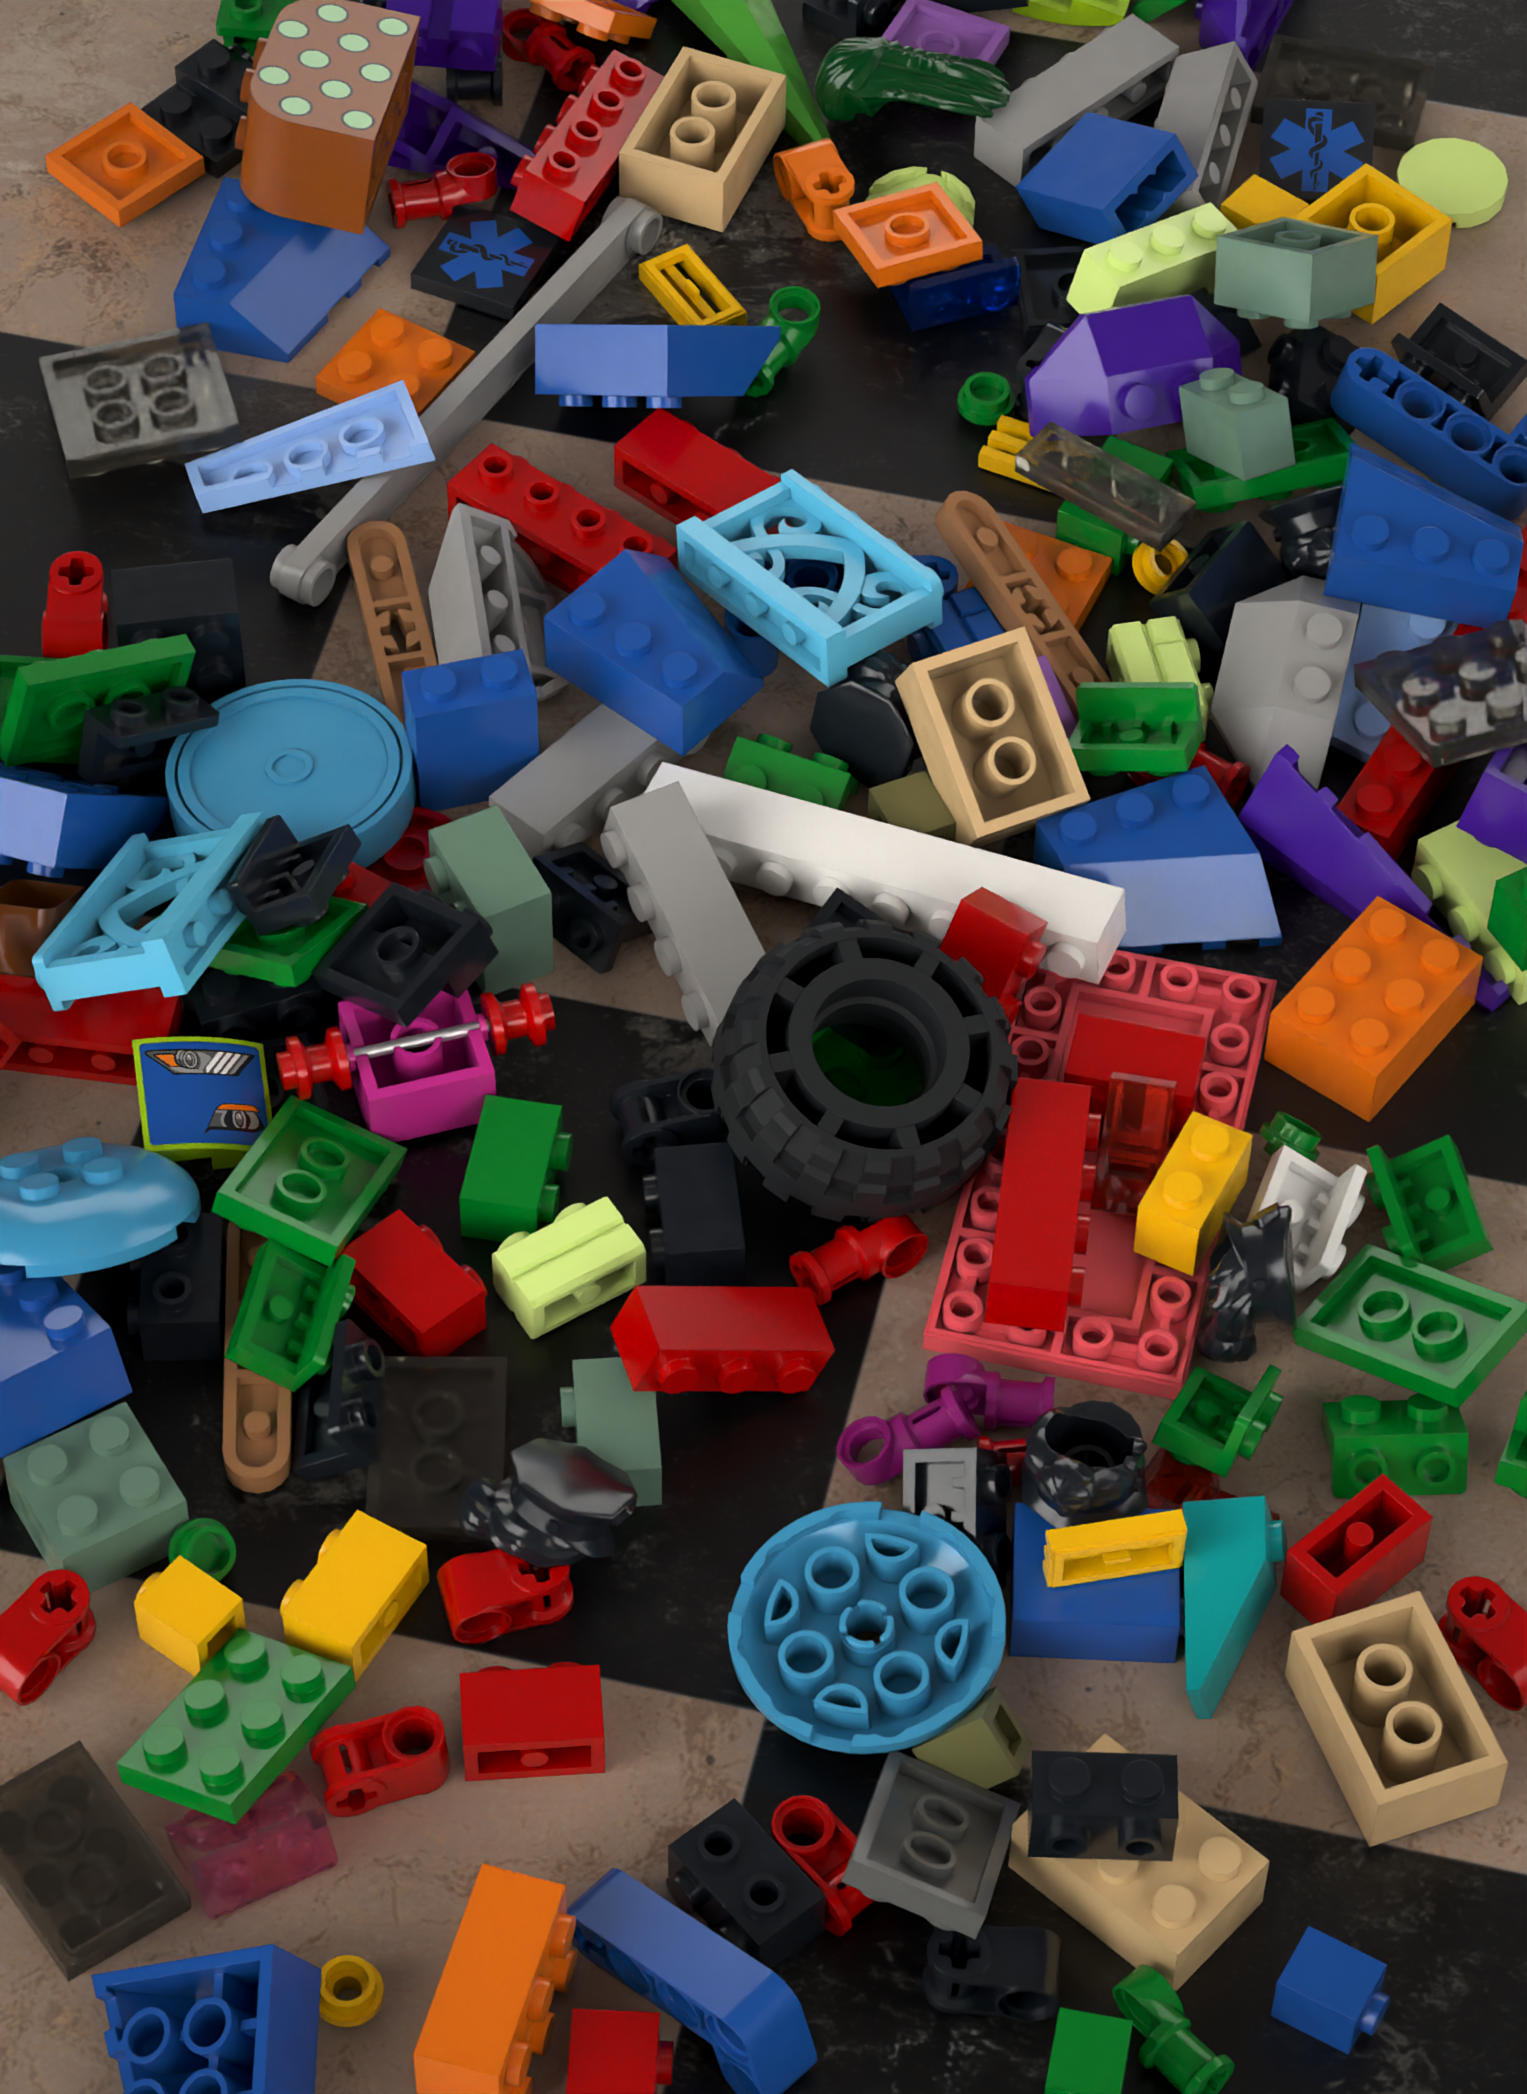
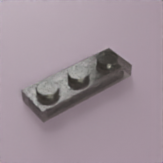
(1105, 486)

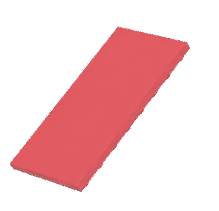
(1134, 1312)

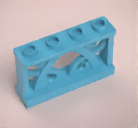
(728, 558)
(102, 954)

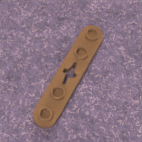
(1015, 589)
(388, 594)
(254, 1408)

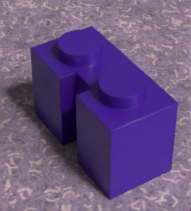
(455, 32)

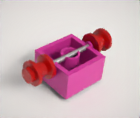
(418, 1075)

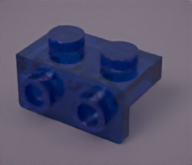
(961, 292)

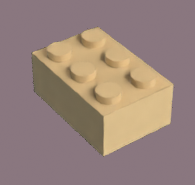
(703, 138)
(992, 737)
(1395, 1718)
(1155, 1910)

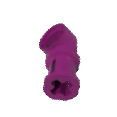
(986, 1393)
(929, 1427)

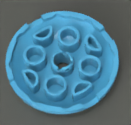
(90, 1206)
(855, 1574)

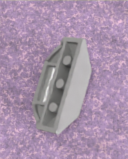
(490, 596)
(1284, 675)

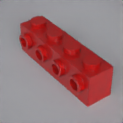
(582, 153)
(554, 523)
(1040, 1204)

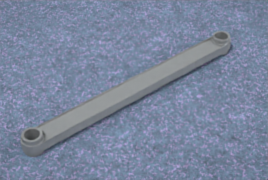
(627, 228)

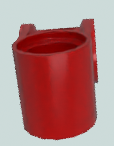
(75, 607)
(500, 1595)
(43, 1636)
(1489, 1644)
(378, 1762)
(824, 1860)

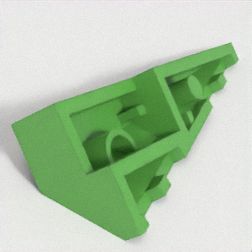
(754, 36)

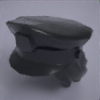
(1305, 530)
(867, 722)
(1248, 1284)
(1084, 1465)
(552, 1506)

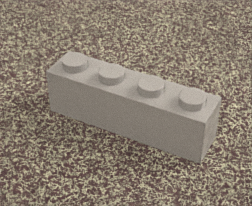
(1108, 76)
(1208, 111)
(578, 778)
(685, 901)

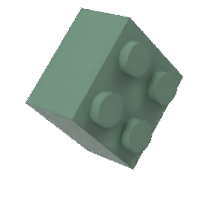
(1295, 271)
(486, 869)
(96, 1498)

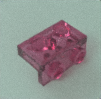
(267, 1850)

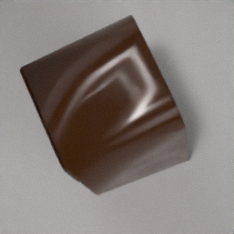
(28, 917)

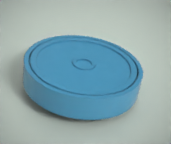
(300, 753)

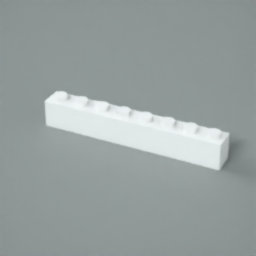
(894, 871)

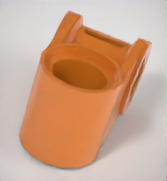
(815, 185)

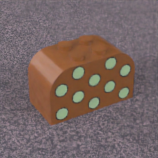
(325, 110)

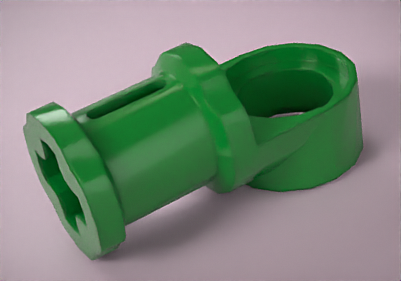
(793, 334)
(1169, 2044)

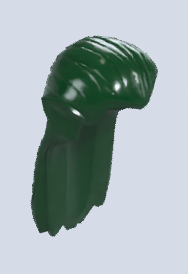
(871, 71)

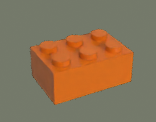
(1373, 1008)
(498, 1987)

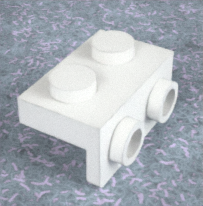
(1320, 1210)

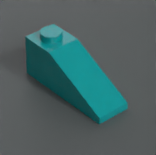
(1226, 1588)

